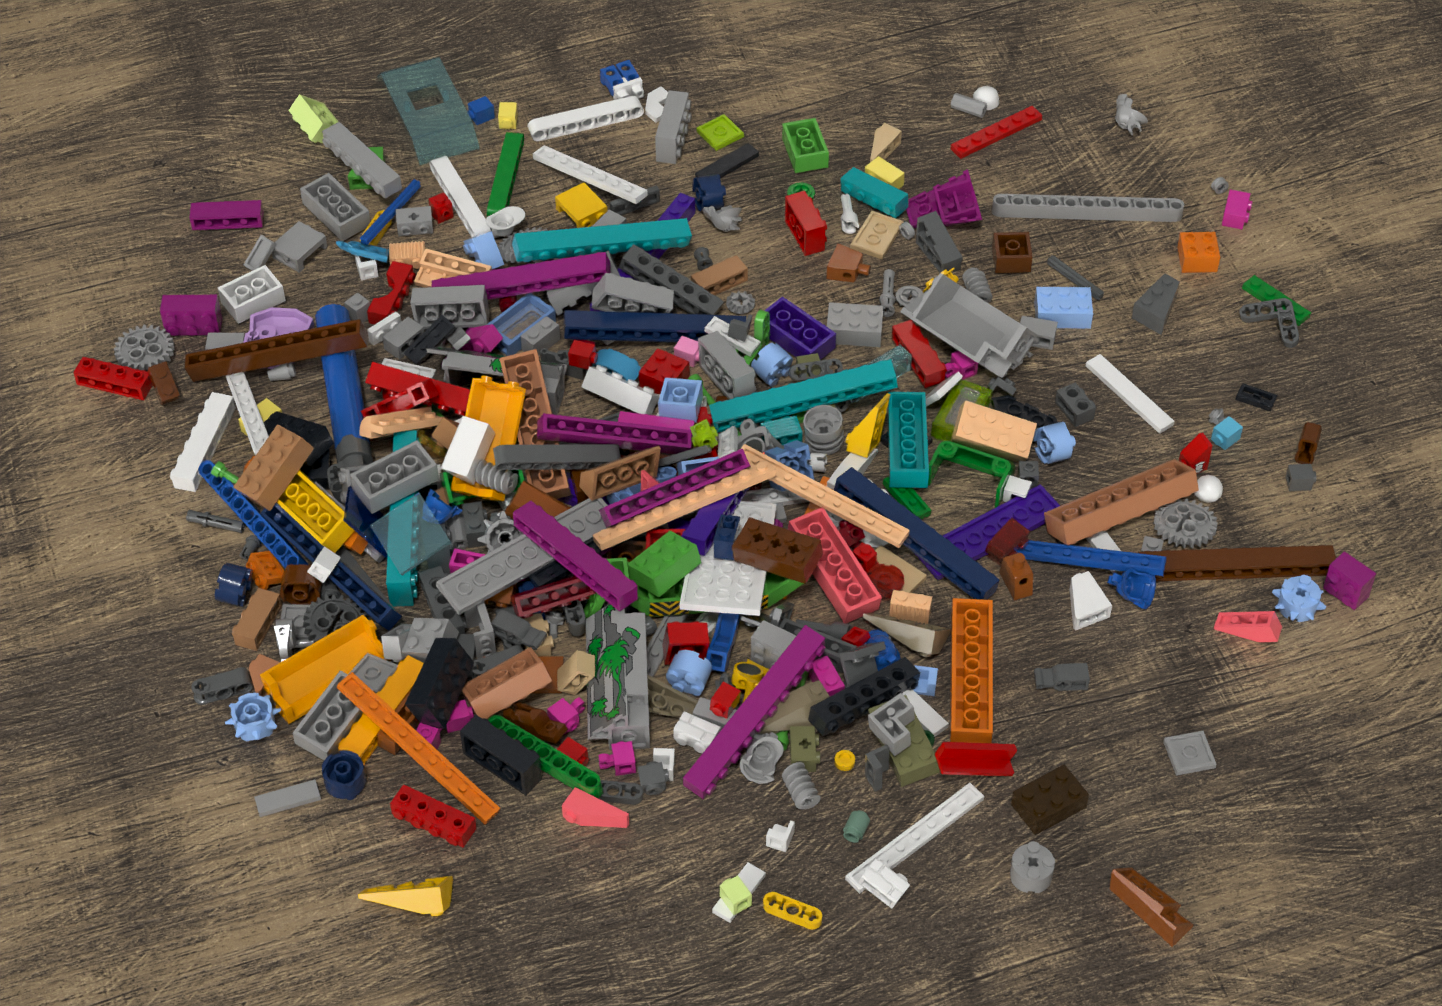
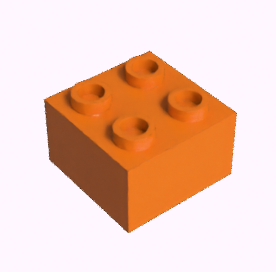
(1198, 252)

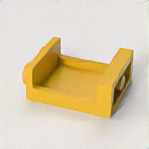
(581, 205)

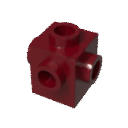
(851, 533)

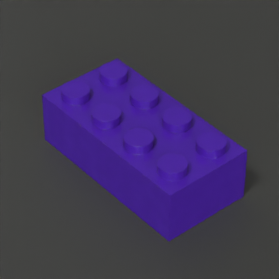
(799, 331)

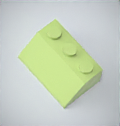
(312, 117)

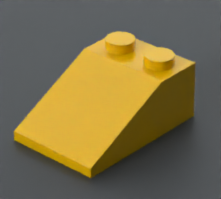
(868, 433)

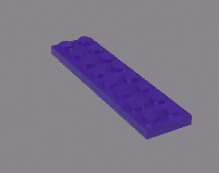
(976, 534)

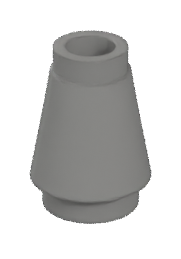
(282, 372)

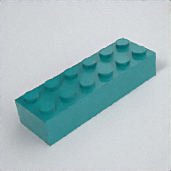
(907, 440)

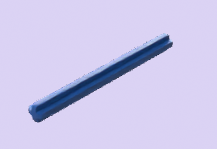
(389, 213)

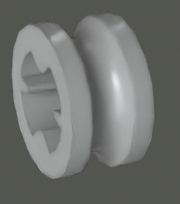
(1219, 185)

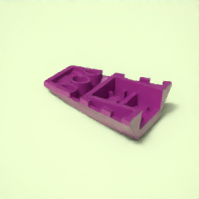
(952, 201)

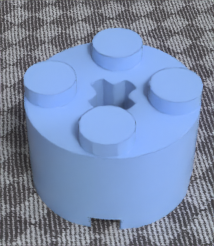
(772, 364)
(1054, 443)
(689, 672)

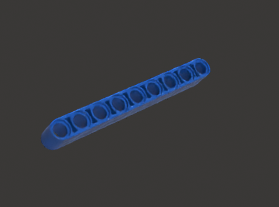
(252, 518)

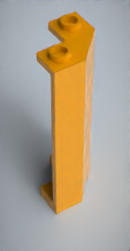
(501, 408)
(306, 675)

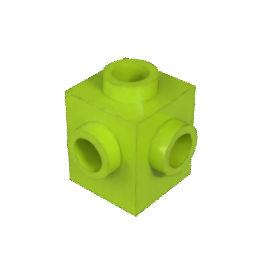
(704, 434)

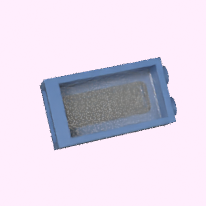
(518, 320)

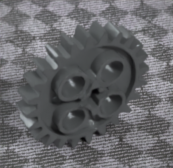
(319, 615)

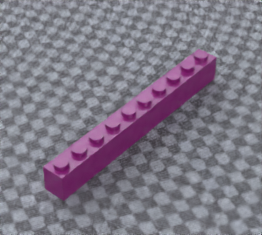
(535, 277)
(754, 712)

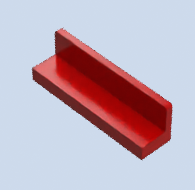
(975, 758)

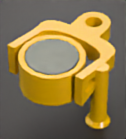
(747, 676)

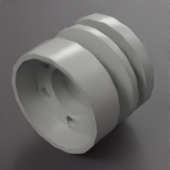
(824, 429)

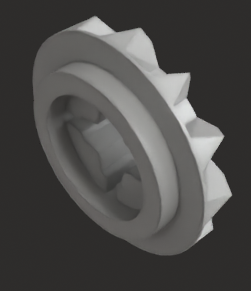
(905, 292)
(734, 306)

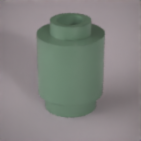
(856, 826)

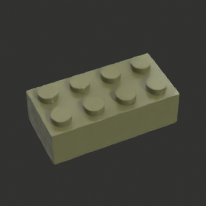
(915, 761)

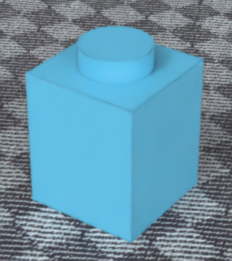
(1226, 433)

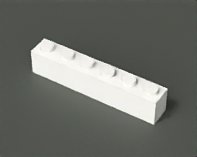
(203, 441)

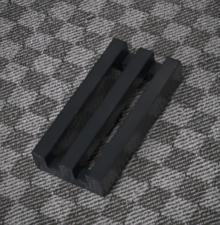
(1255, 398)

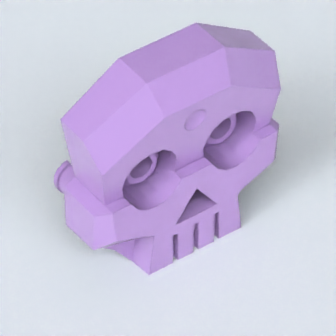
(277, 322)

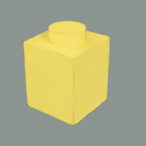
(507, 115)

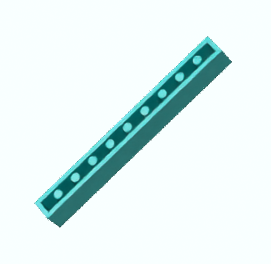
(611, 238)
(804, 395)

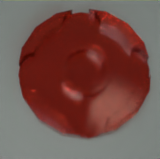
(886, 579)

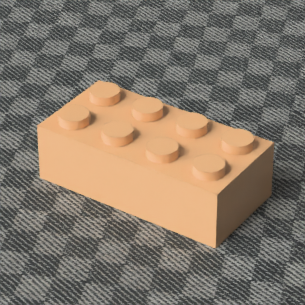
(993, 432)

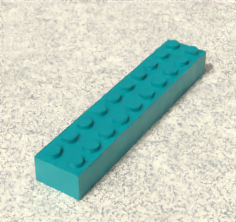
(402, 588)

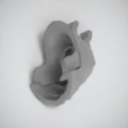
(1127, 117)
(724, 219)
(761, 758)

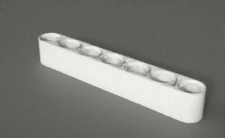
(585, 118)
(459, 196)

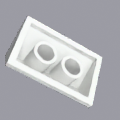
(468, 449)

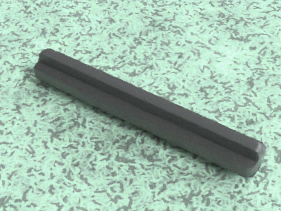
(1074, 276)

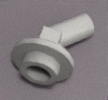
(1217, 416)
(554, 619)

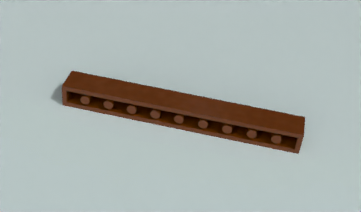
(276, 350)
(1245, 562)

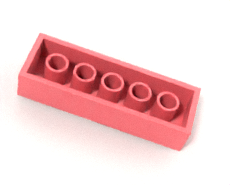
(838, 568)

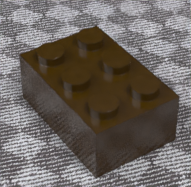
(1049, 799)

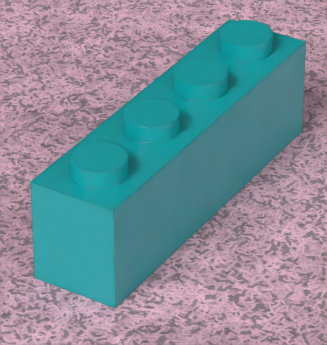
(874, 192)

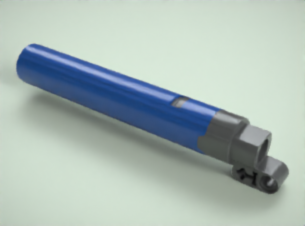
(344, 402)

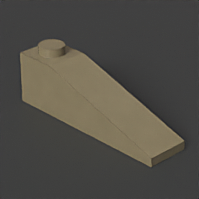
(923, 638)
(667, 700)
(796, 708)

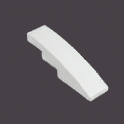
(852, 460)

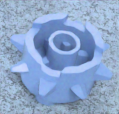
(1299, 598)
(253, 716)

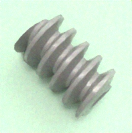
(977, 284)
(490, 476)
(800, 786)

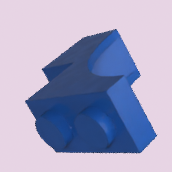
(723, 640)

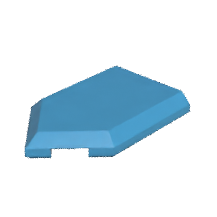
(366, 251)

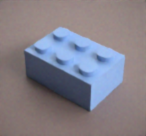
(1065, 305)

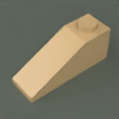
(885, 141)

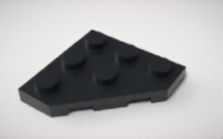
(1009, 405)

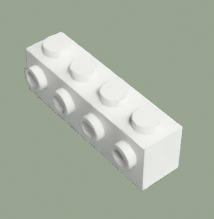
(619, 390)

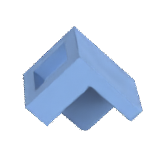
(927, 681)

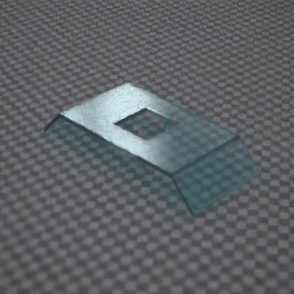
(438, 128)

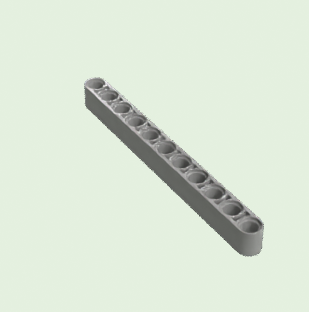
(1087, 207)

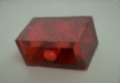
(1008, 540)

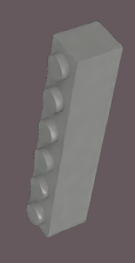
(361, 160)

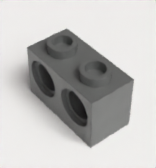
(1075, 404)

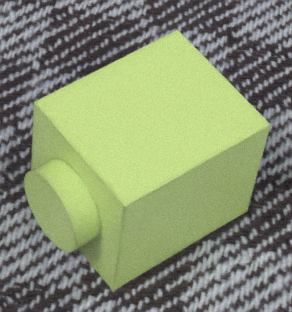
(735, 895)

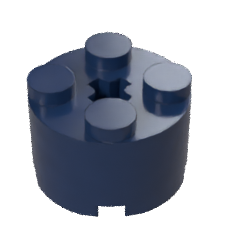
(708, 191)
(233, 584)
(344, 775)

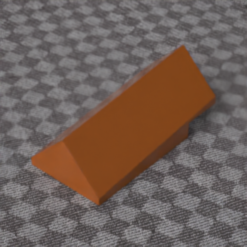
(527, 493)
(1150, 904)

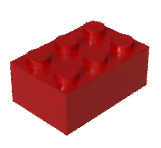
(805, 223)

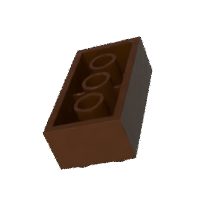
(777, 550)

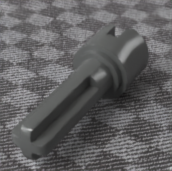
(836, 629)

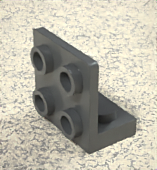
(776, 616)
(860, 661)

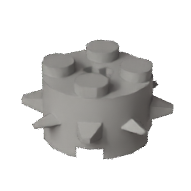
(495, 529)

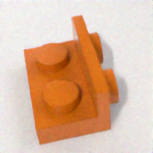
(265, 569)

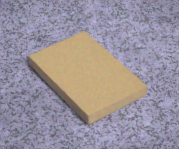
(876, 235)
(912, 576)

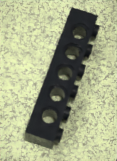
(858, 698)

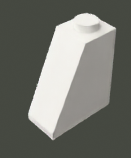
(1087, 601)

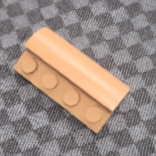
(441, 265)
(392, 422)

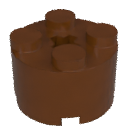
(299, 585)

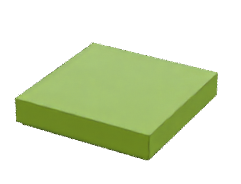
(720, 132)

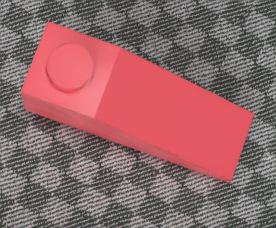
(1255, 626)
(591, 811)

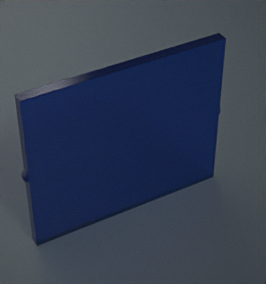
(360, 519)

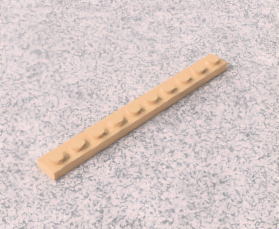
(831, 500)
(684, 505)

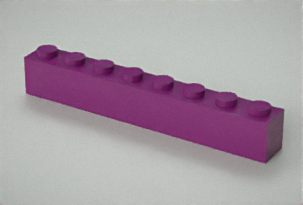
(625, 435)
(674, 488)
(575, 555)

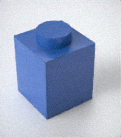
(481, 110)

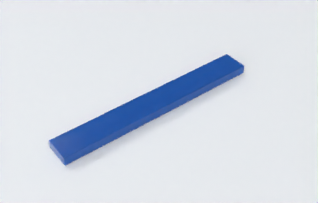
(1094, 557)

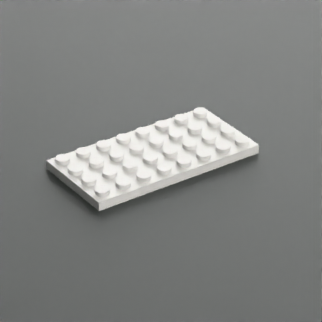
(724, 583)

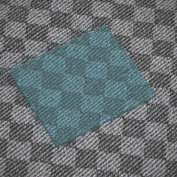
(410, 534)

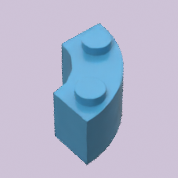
(618, 363)

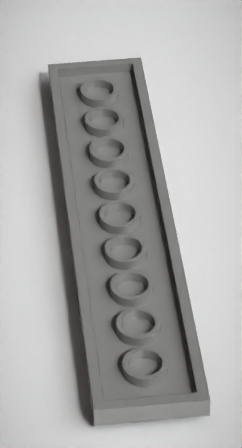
(514, 560)

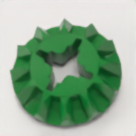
(797, 187)

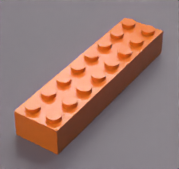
(971, 671)

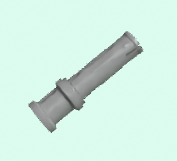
(887, 299)

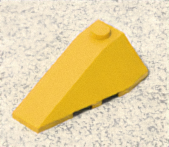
(424, 898)

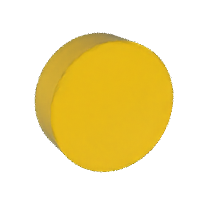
(844, 760)

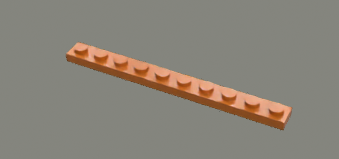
(418, 748)

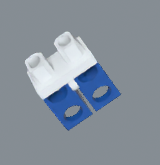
(621, 82)

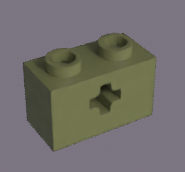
(803, 746)

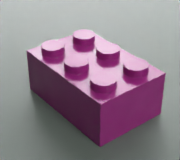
(191, 314)

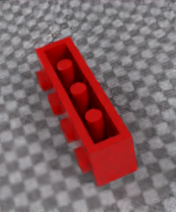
(924, 359)
(113, 378)
(433, 816)

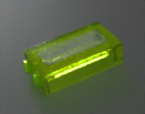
(946, 418)

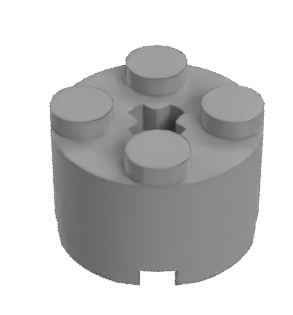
(1032, 867)

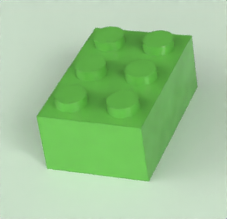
(805, 145)
(664, 563)

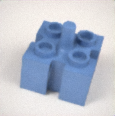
(794, 456)

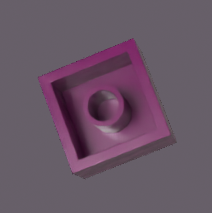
(1349, 580)

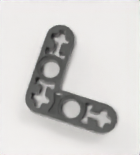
(1281, 315)
(824, 369)

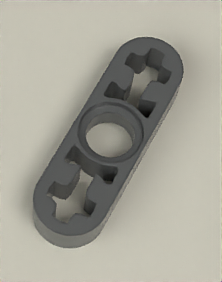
(628, 787)

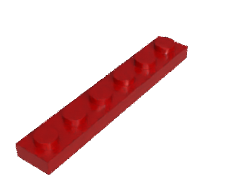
(996, 132)

